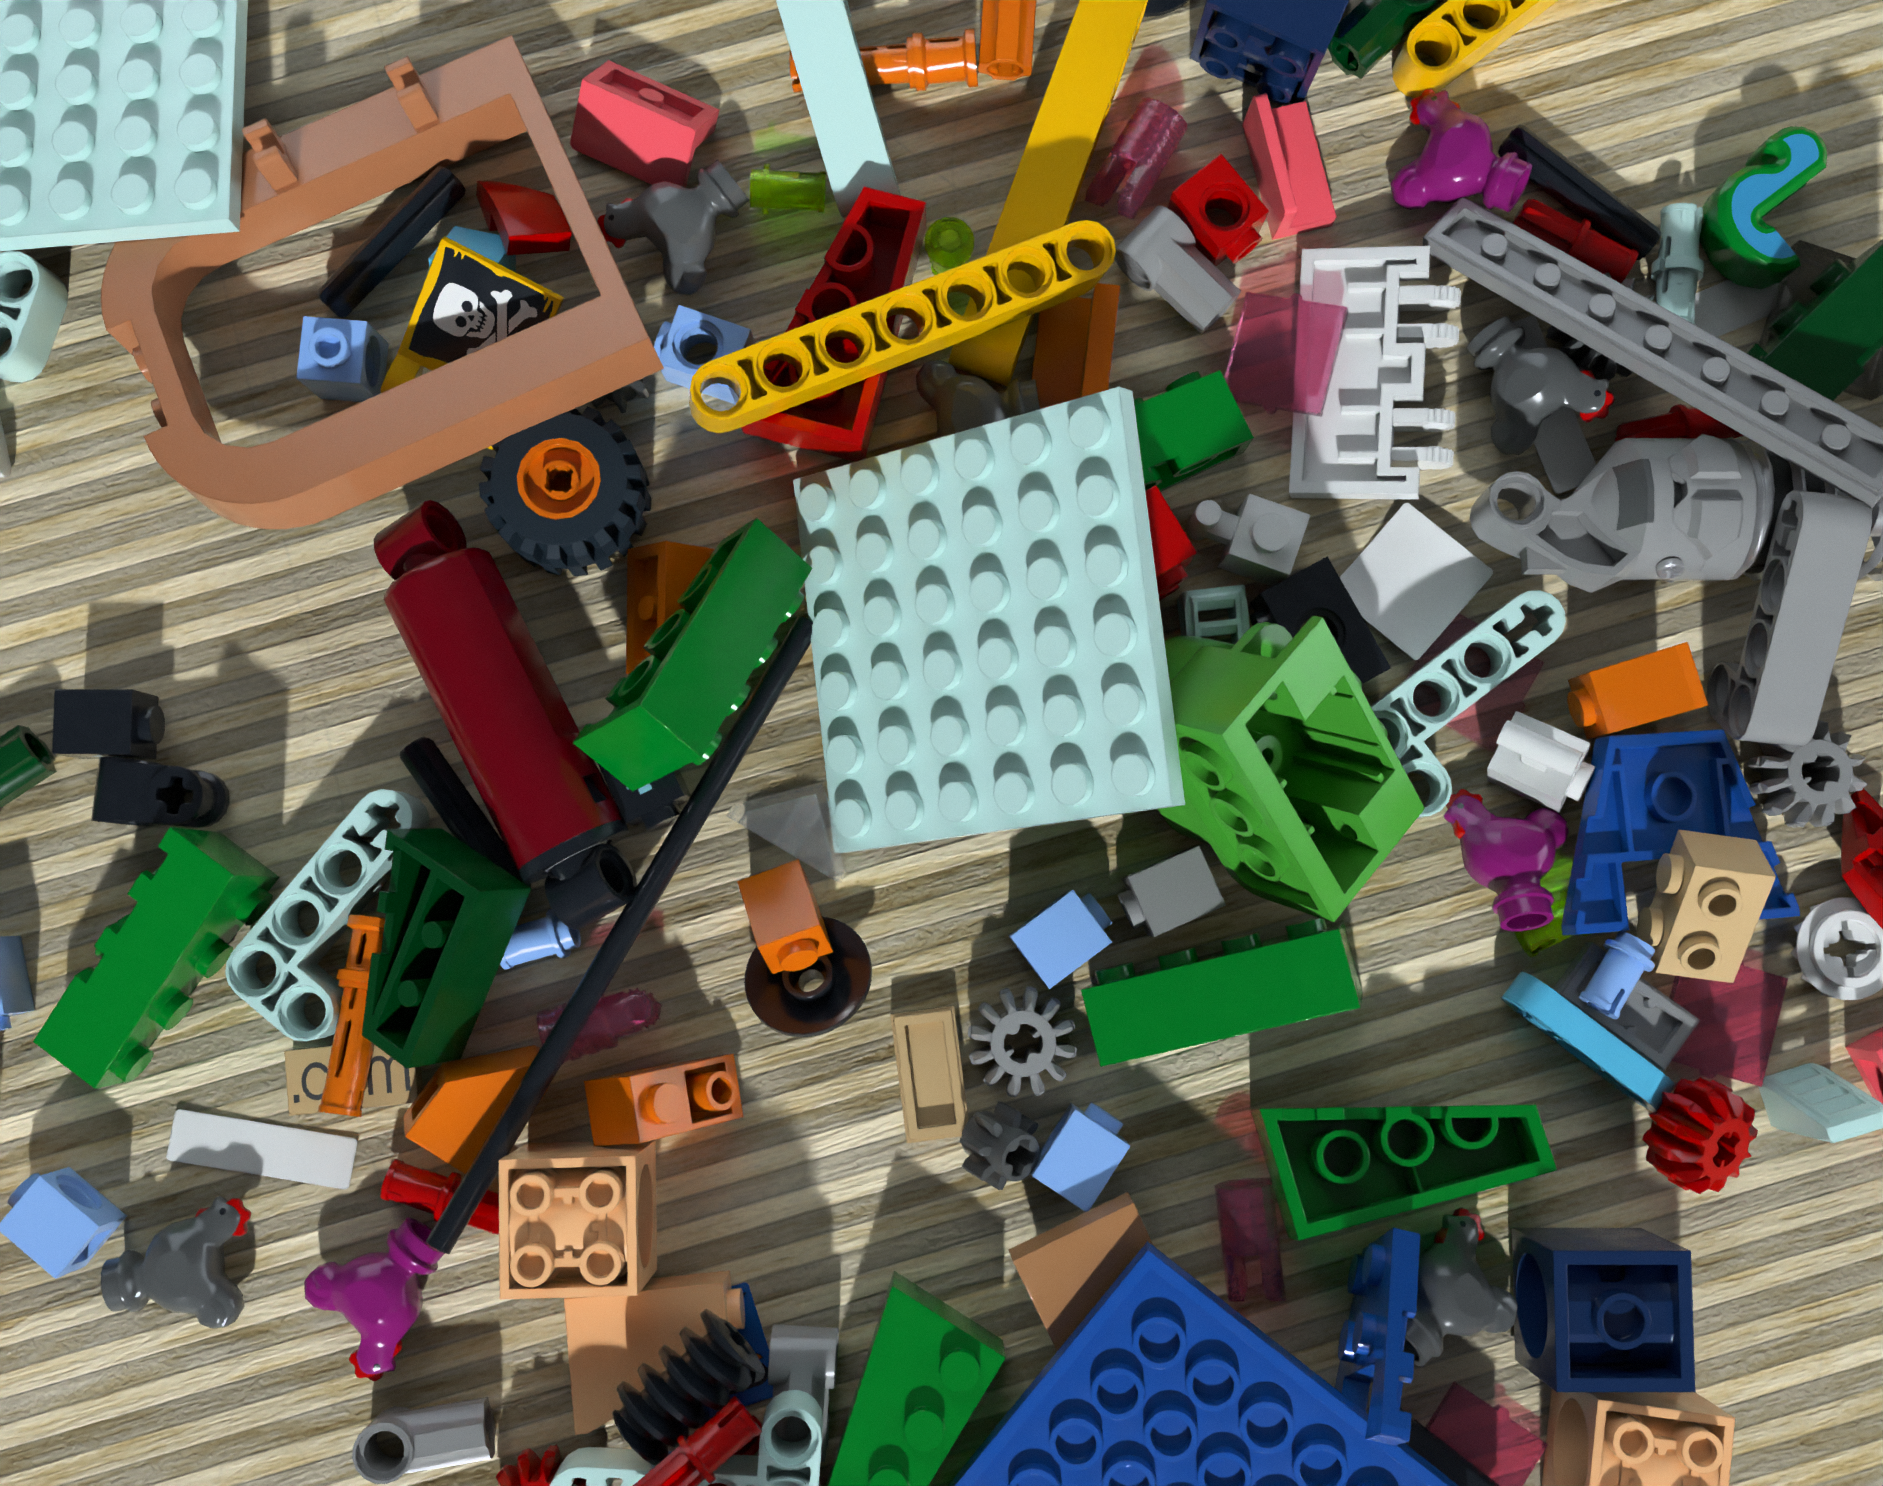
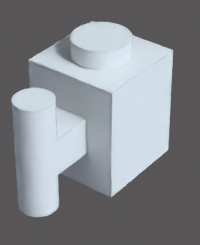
(1257, 540)
(1540, 762)

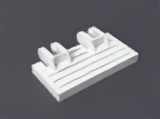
(1377, 364)

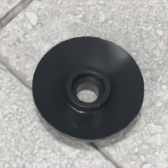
(781, 998)

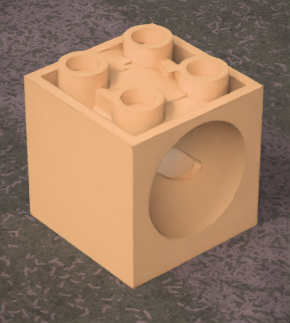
(577, 1220)
(1637, 1440)

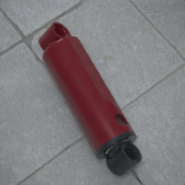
(505, 715)

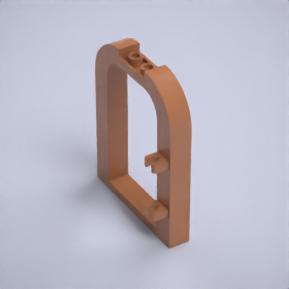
(425, 421)

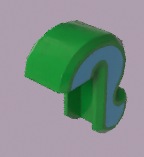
(1732, 220)

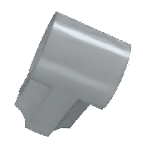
(1165, 258)
(807, 1362)
(431, 1439)

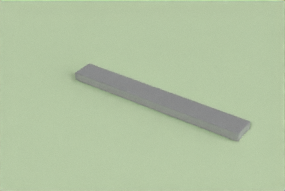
(1664, 349)

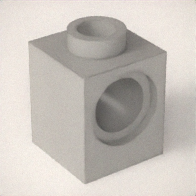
(1170, 892)

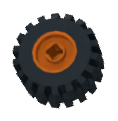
(567, 492)

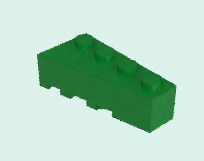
(1189, 429)
(699, 660)
(156, 956)
(1222, 993)
(1377, 1162)
(914, 1390)

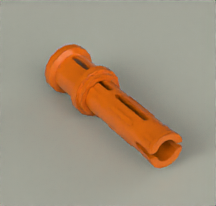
(917, 62)
(350, 1050)

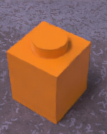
(785, 917)

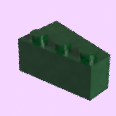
(1834, 331)
(440, 945)

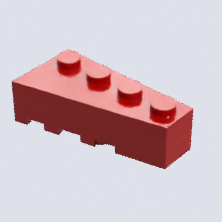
(867, 259)

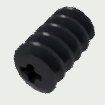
(686, 1388)

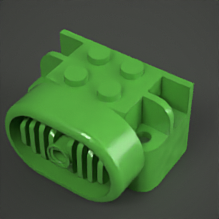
(1285, 765)

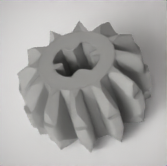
(1829, 778)
(1034, 1059)

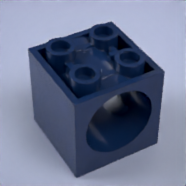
(1267, 43)
(1603, 1309)

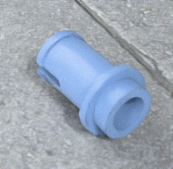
(539, 940)
(1618, 974)

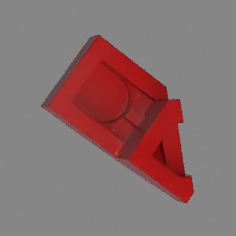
(524, 217)
(1864, 853)

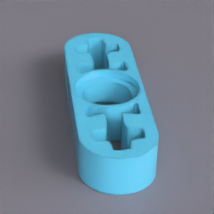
(1588, 1041)

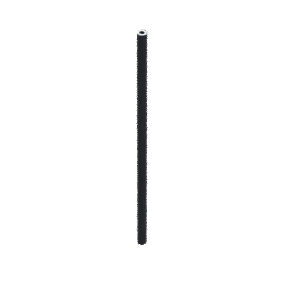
(620, 939)

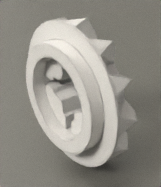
(1827, 973)

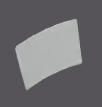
(1413, 580)

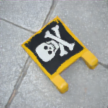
(465, 308)

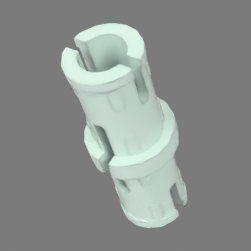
(1678, 259)

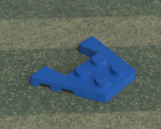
(1638, 802)
(1374, 1335)

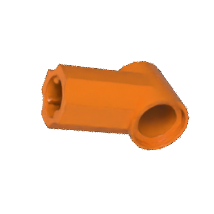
(1007, 38)

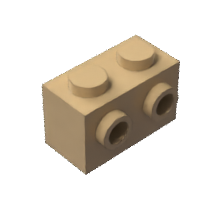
(1706, 905)

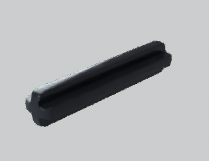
(1581, 192)
(391, 241)
(454, 802)

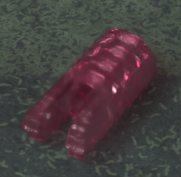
(1141, 154)
(611, 1019)
(1249, 1229)

